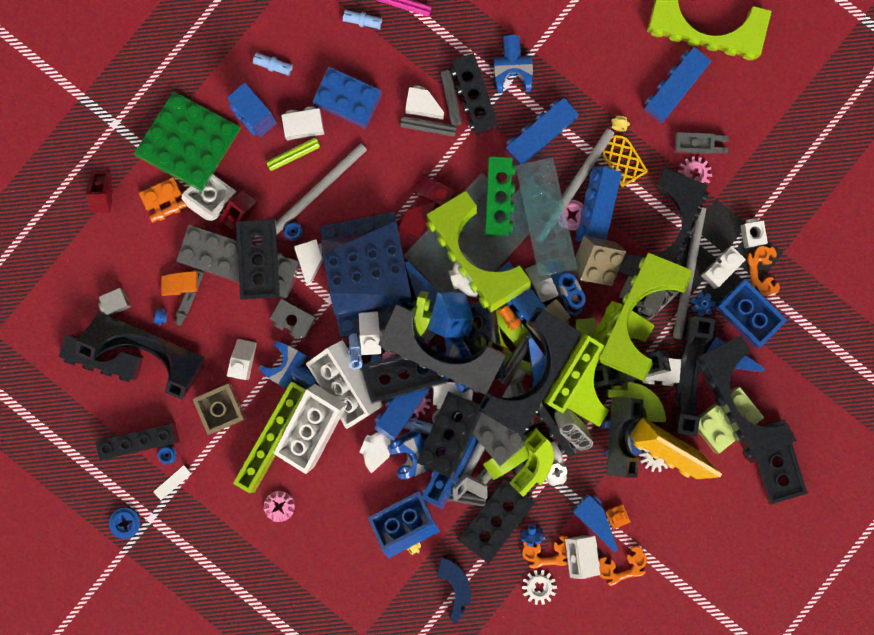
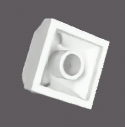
(210, 200)

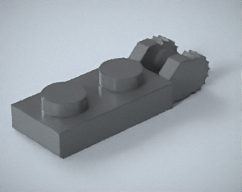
(699, 143)

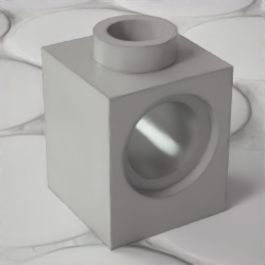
(114, 302)

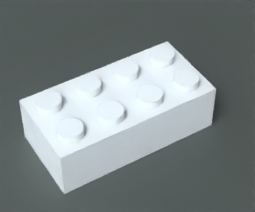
(337, 377)
(310, 428)

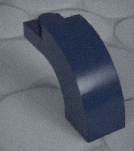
(457, 578)

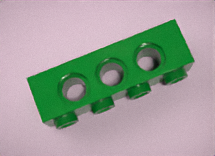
(497, 166)

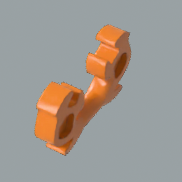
(762, 254)
(530, 554)
(638, 559)

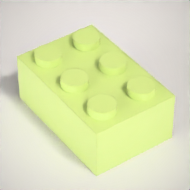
(714, 427)

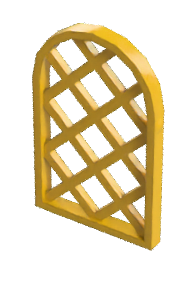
(609, 162)

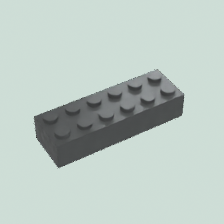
(220, 257)

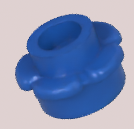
(293, 226)
(160, 316)
(166, 460)

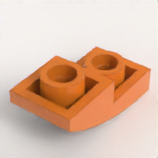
(179, 283)

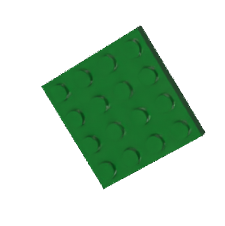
(187, 141)

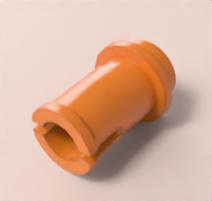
(510, 318)

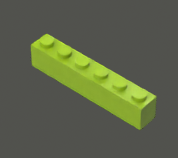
(264, 449)

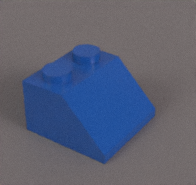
(451, 315)

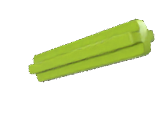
(293, 154)

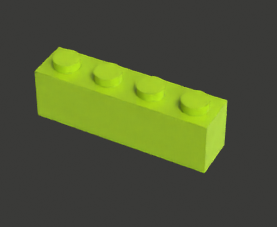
(573, 372)

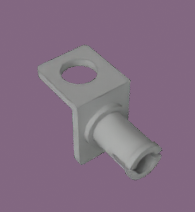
(476, 486)

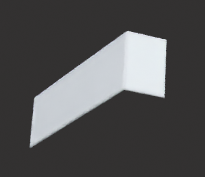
(172, 482)

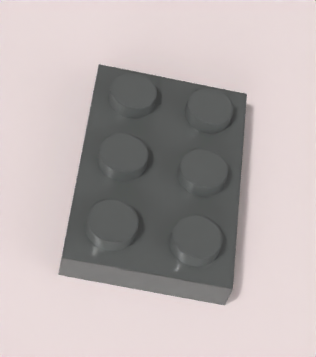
(498, 439)

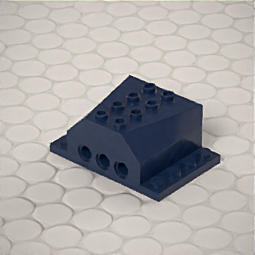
(364, 269)

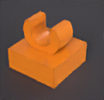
(617, 516)

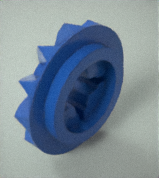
(120, 531)

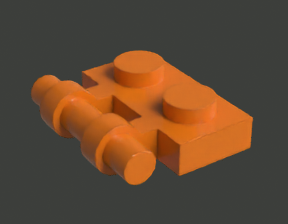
(161, 194)

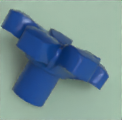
(698, 304)
(532, 535)

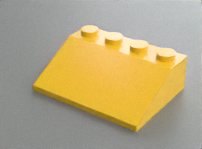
(672, 451)

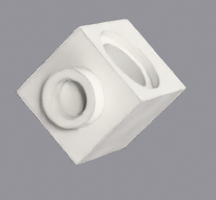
(750, 241)

